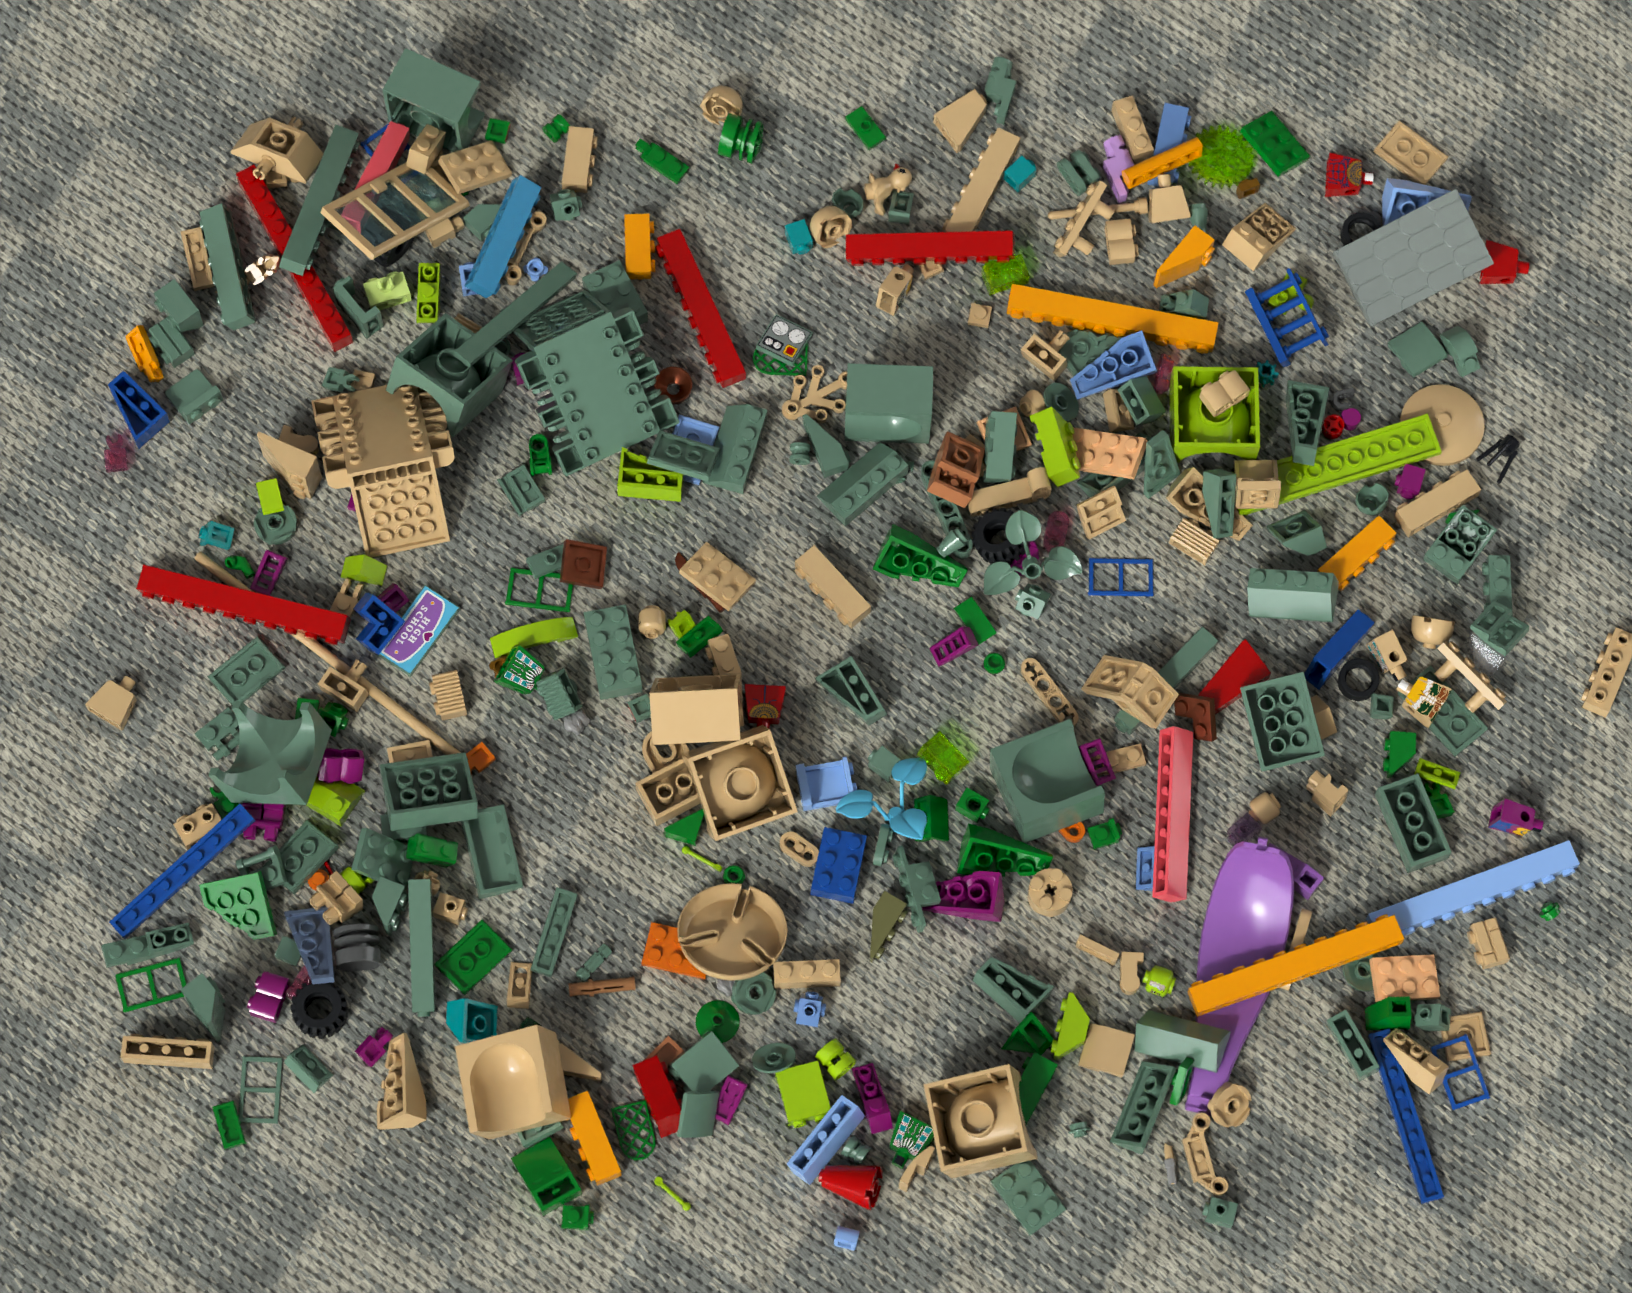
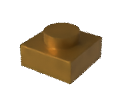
(1247, 187)

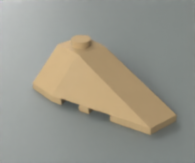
(404, 1096)

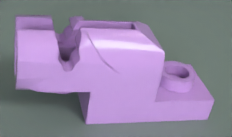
(1117, 160)

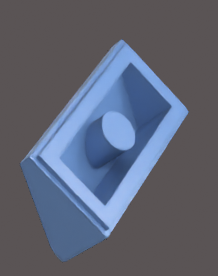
(1145, 868)

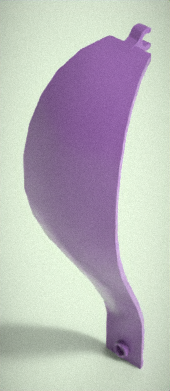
(1242, 923)

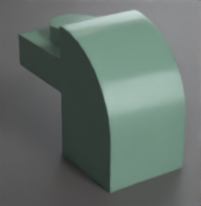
(1462, 349)

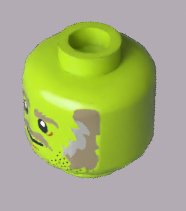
(1159, 981)

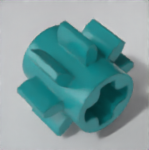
(1266, 367)

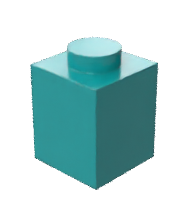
(1020, 173)
(799, 237)

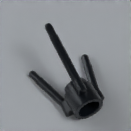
(1505, 447)

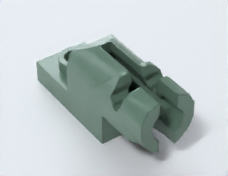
(1000, 87)

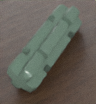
(593, 962)

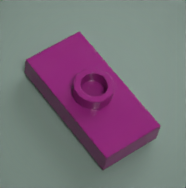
(729, 1099)

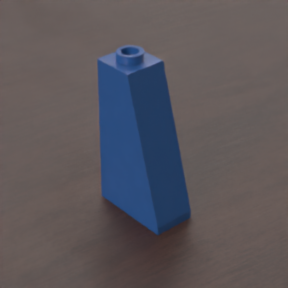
(1338, 649)

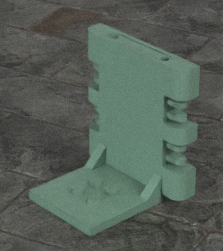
(591, 379)

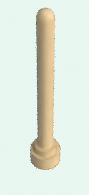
(1139, 205)

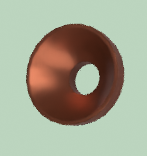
(676, 376)

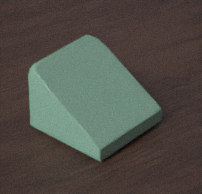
(288, 951)

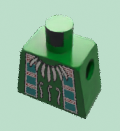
(520, 671)
(909, 1139)

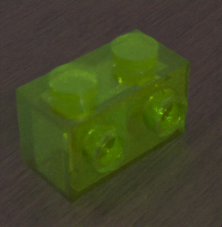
(1001, 276)
(943, 758)

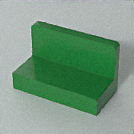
(937, 817)

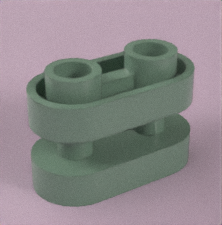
(1082, 162)

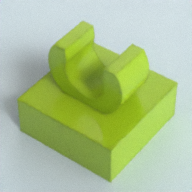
(681, 623)

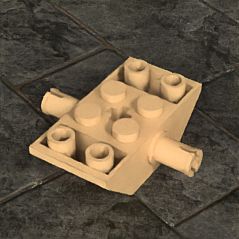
(279, 149)

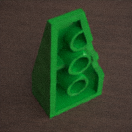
(911, 556)
(995, 852)

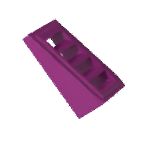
(275, 576)
(965, 639)
(1090, 765)

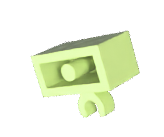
(387, 291)

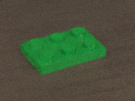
(1274, 143)

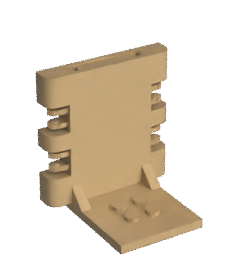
(388, 457)

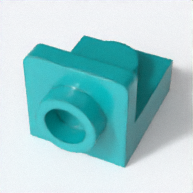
(216, 535)

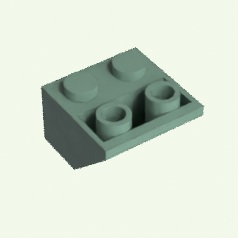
(389, 901)

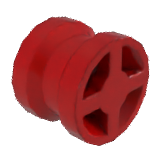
(1335, 422)

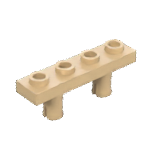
(1073, 227)
(1485, 690)

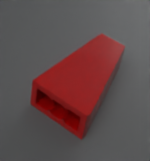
(1239, 670)

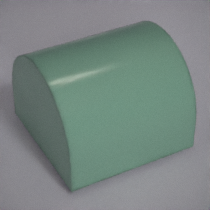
(1381, 706)

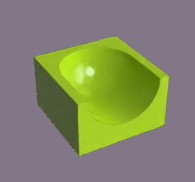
(1197, 430)

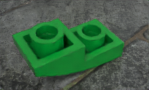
(973, 617)

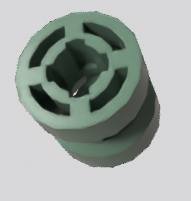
(856, 1150)

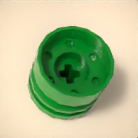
(740, 138)

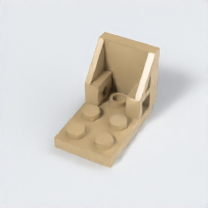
(1256, 484)
(1133, 688)

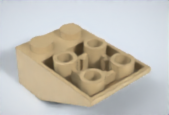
(1258, 236)

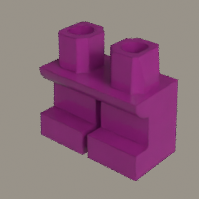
(271, 823)

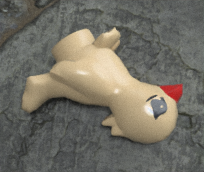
(881, 188)

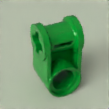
(539, 459)

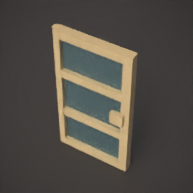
(394, 209)

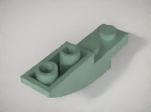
(147, 946)

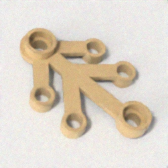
(814, 397)

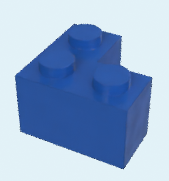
(382, 623)

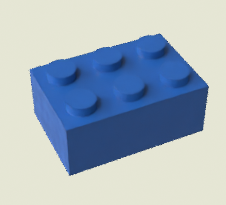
(838, 865)

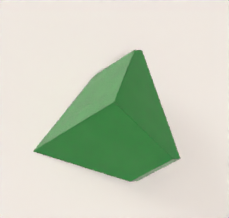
(1029, 1037)

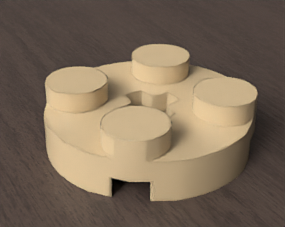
(1219, 1105)

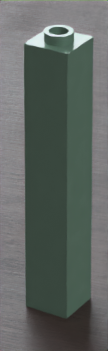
(1175, 671)
(421, 947)

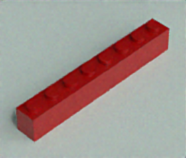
(930, 247)
(701, 308)

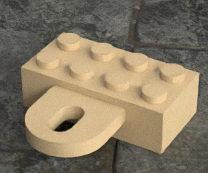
(670, 786)

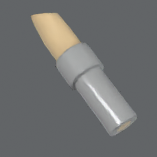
(1170, 1164)

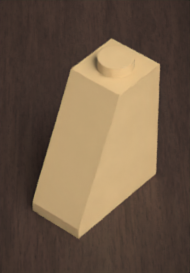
(961, 118)

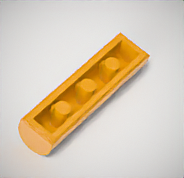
(1162, 163)

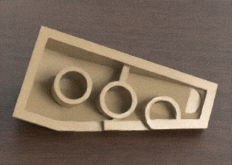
(1188, 499)

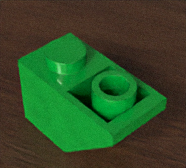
(1400, 751)
(1389, 1014)

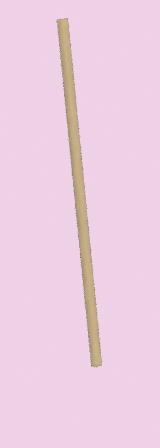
(341, 666)

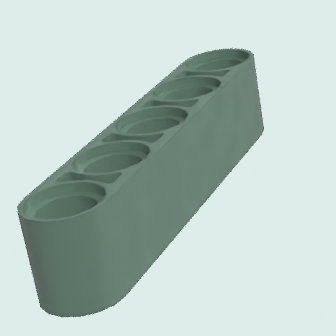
(946, 519)

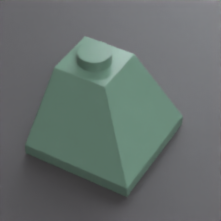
(1299, 533)

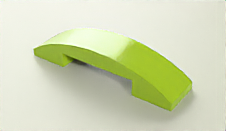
(534, 635)

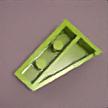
(1058, 446)
(647, 481)

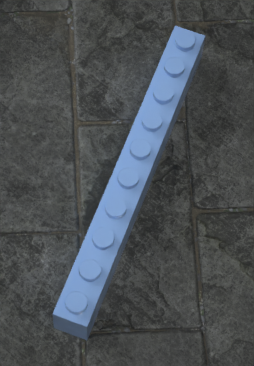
(1482, 888)

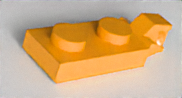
(144, 353)

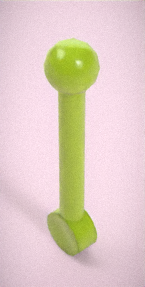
(686, 850)
(659, 1182)

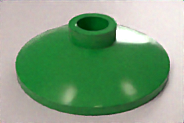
(730, 1020)

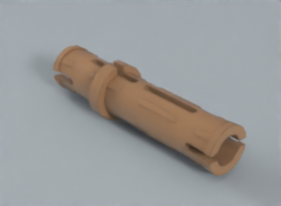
(601, 986)

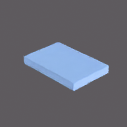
(696, 431)

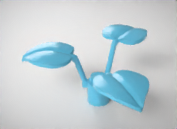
(908, 823)

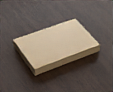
(1410, 153)

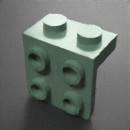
(194, 396)

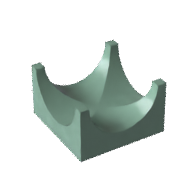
(274, 757)

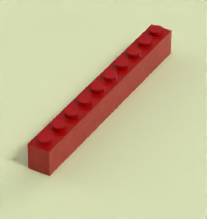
(308, 284)
(243, 604)

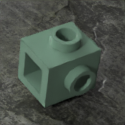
(565, 205)
(1032, 601)

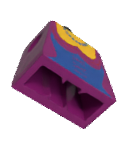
(1514, 818)

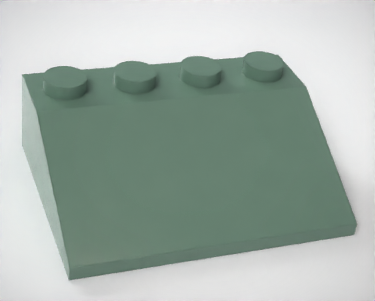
(1282, 721)
(428, 791)

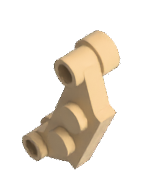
(529, 228)
(1199, 1158)

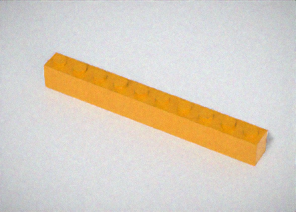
(1111, 318)
(1295, 965)

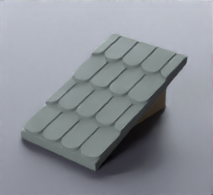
(1413, 257)

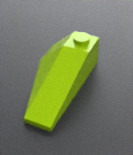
(334, 799)

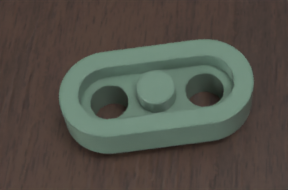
(885, 836)

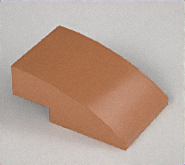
(956, 470)

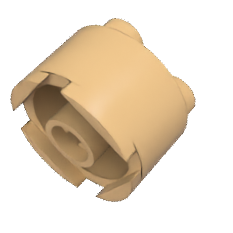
(1054, 881)

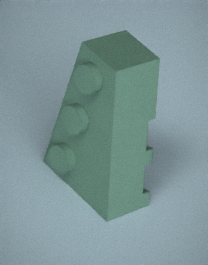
(1000, 447)

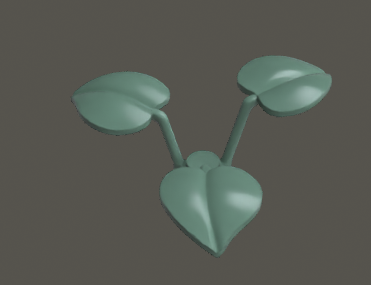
(1022, 528)

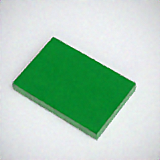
(473, 957)

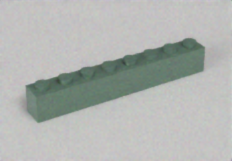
(321, 192)

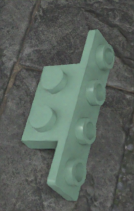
(918, 885)

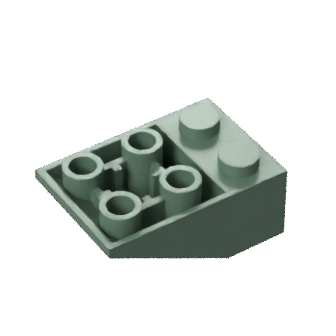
(1459, 544)

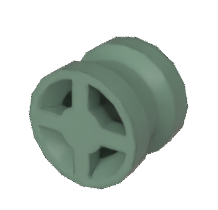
(799, 453)

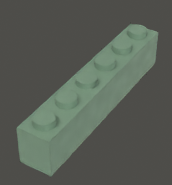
(227, 267)

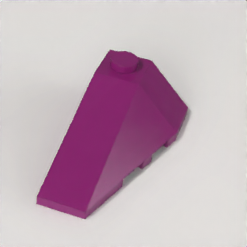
(971, 896)

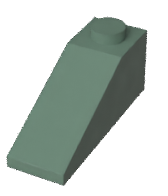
(827, 450)
(1219, 499)

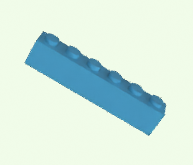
(503, 236)

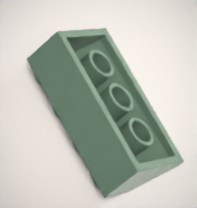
(738, 446)
(864, 483)
(1292, 594)
(206, 1003)

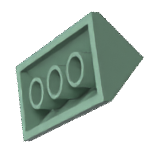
(1096, 483)
(1180, 1038)
(1142, 1106)

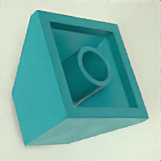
(471, 1019)

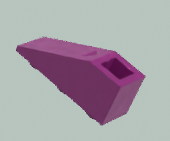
(872, 1098)

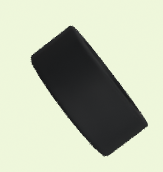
(1360, 217)
(1367, 666)

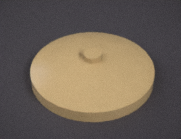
(1454, 418)

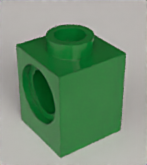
(970, 796)

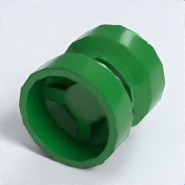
(556, 128)

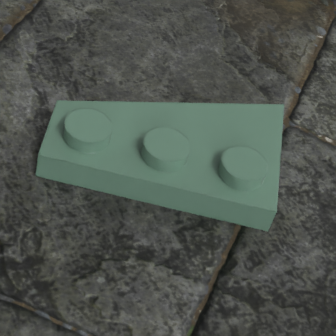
(1159, 464)

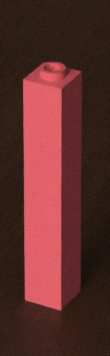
(386, 153)

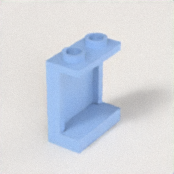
(824, 783)

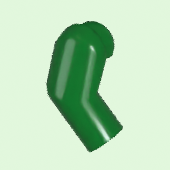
(240, 563)

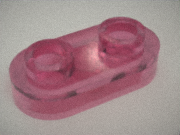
(1164, 366)
(1055, 532)

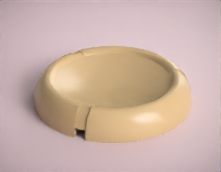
(732, 931)

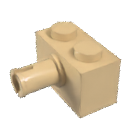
(1045, 355)
(345, 687)

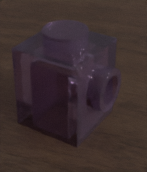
(1243, 830)

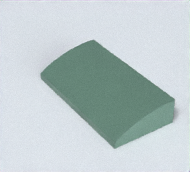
(492, 852)

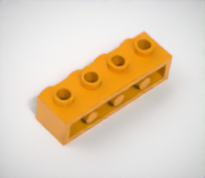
(1360, 551)
(592, 1139)

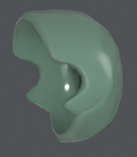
(842, 198)
(1377, 494)

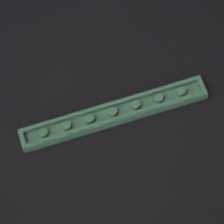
(515, 314)

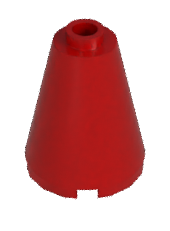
(853, 1182)

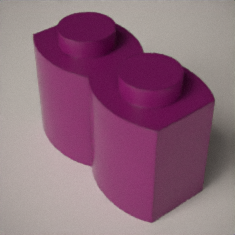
(341, 765)
(269, 996)

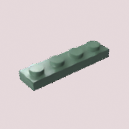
(553, 932)

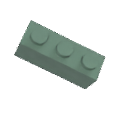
(1353, 1045)

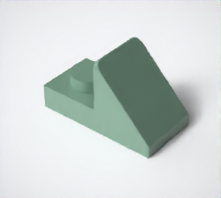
(900, 207)

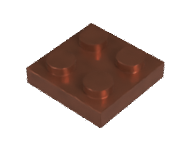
(583, 564)

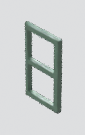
(243, 1089)

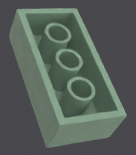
(613, 652)
(1413, 823)

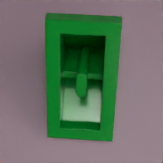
(686, 829)

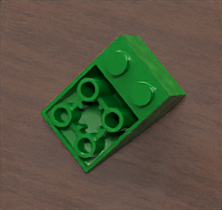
(546, 1176)

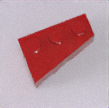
(659, 1094)

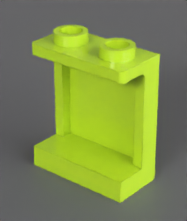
(803, 1094)

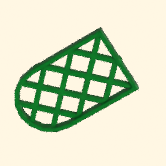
(776, 372)
(632, 1121)

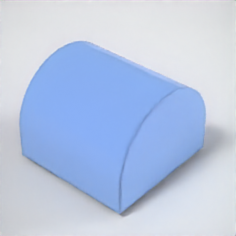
(846, 1238)

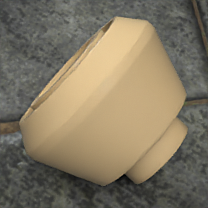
(1032, 403)

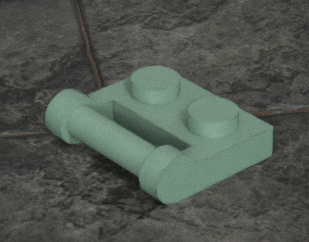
(272, 874)

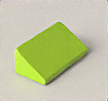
(1437, 773)

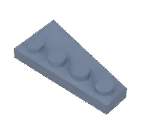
(313, 942)

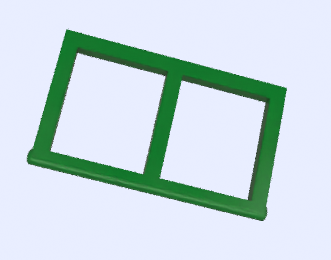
(532, 605)
(148, 969)

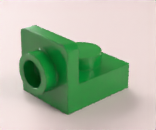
(1104, 834)
(577, 1217)

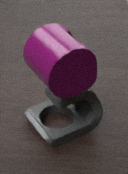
(1349, 415)

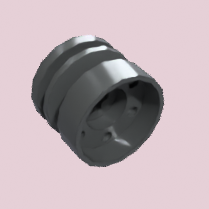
(357, 947)

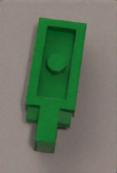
(662, 161)

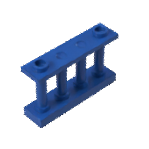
(1266, 317)

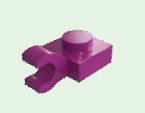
(372, 1047)

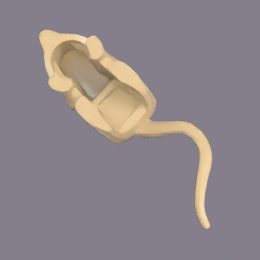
(262, 269)

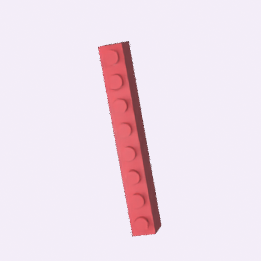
(1172, 814)

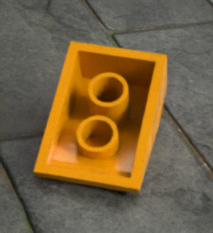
(1186, 258)

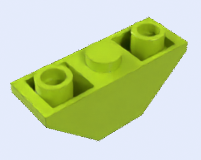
(428, 293)
(1071, 1027)

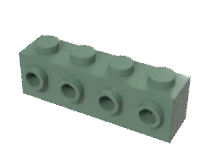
(1498, 580)

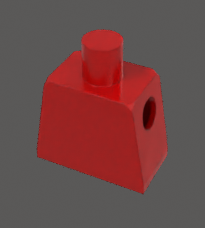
(1504, 266)

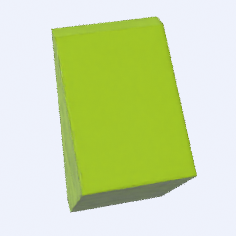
(270, 496)
(364, 569)

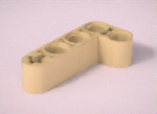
(1011, 493)

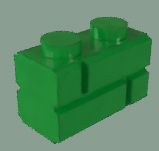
(432, 850)

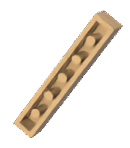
(983, 182)

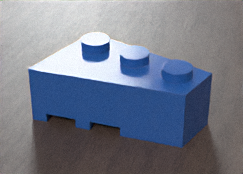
(138, 409)

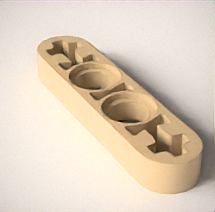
(1052, 691)
(1299, 934)

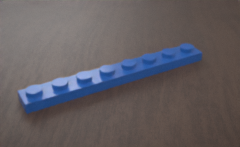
(182, 871)
(1406, 1120)

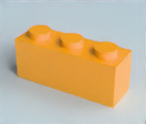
(639, 246)

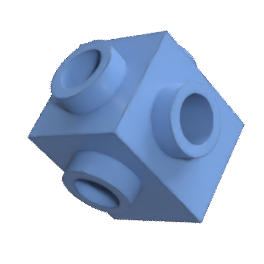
(809, 1016)

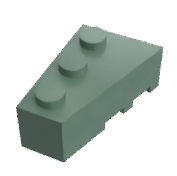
(852, 690)
(1011, 988)

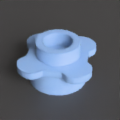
(535, 263)

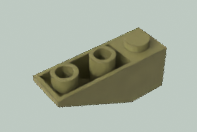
(885, 917)

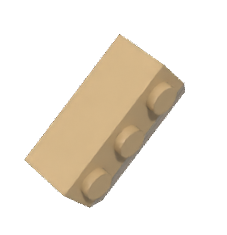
(293, 465)

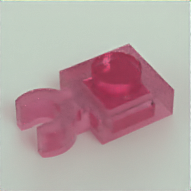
(115, 456)
(300, 979)

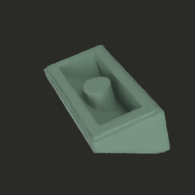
(308, 1068)

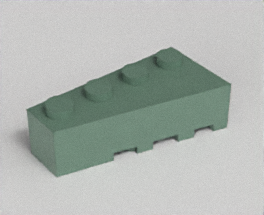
(1305, 414)

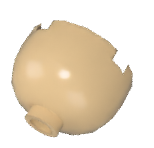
(719, 102)
(828, 225)
(1431, 630)

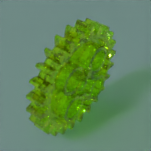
(1221, 157)

